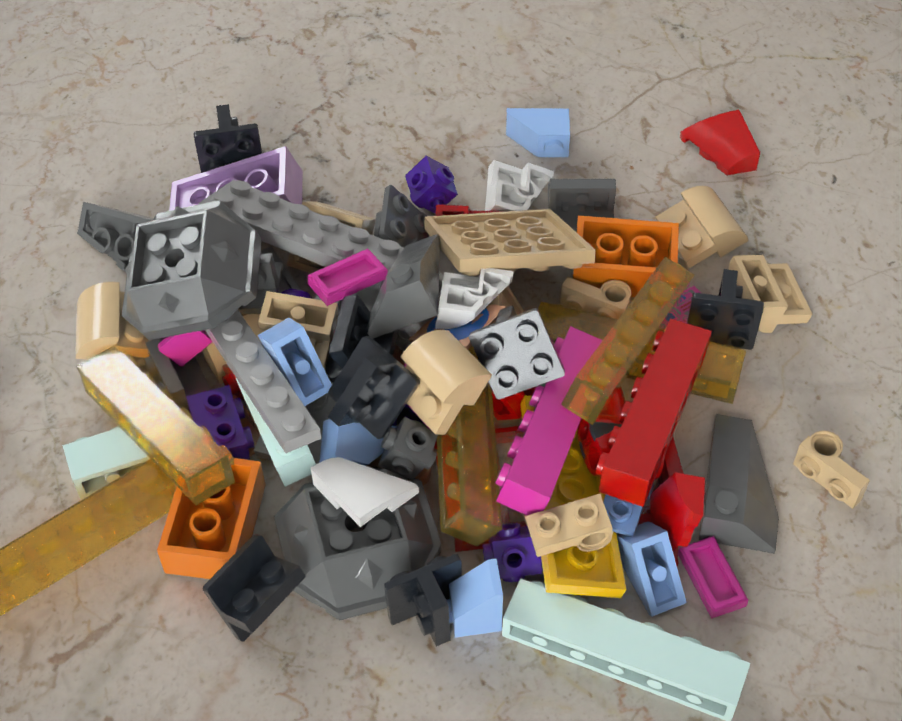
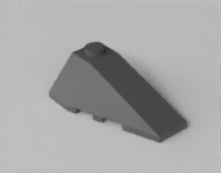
(110, 231)
(737, 490)

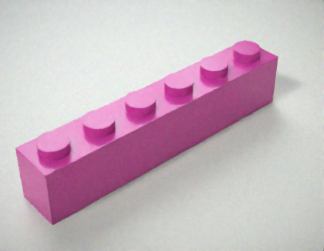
(547, 432)

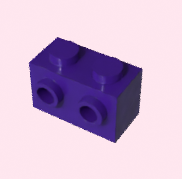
(222, 418)

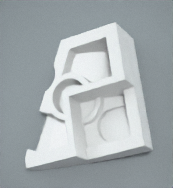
(513, 187)
(467, 296)
(360, 489)

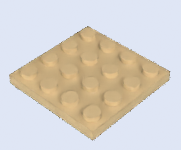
(509, 241)

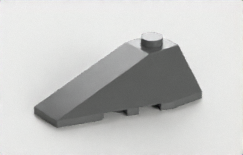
(409, 289)

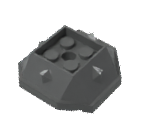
(190, 270)
(350, 568)

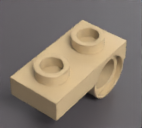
(607, 301)
(830, 471)
(571, 524)

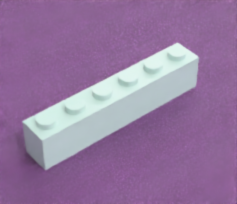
(626, 649)

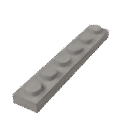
(264, 383)

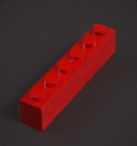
(654, 413)

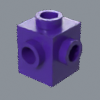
(430, 184)
(513, 553)

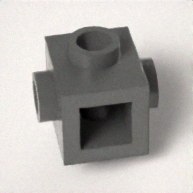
(408, 448)

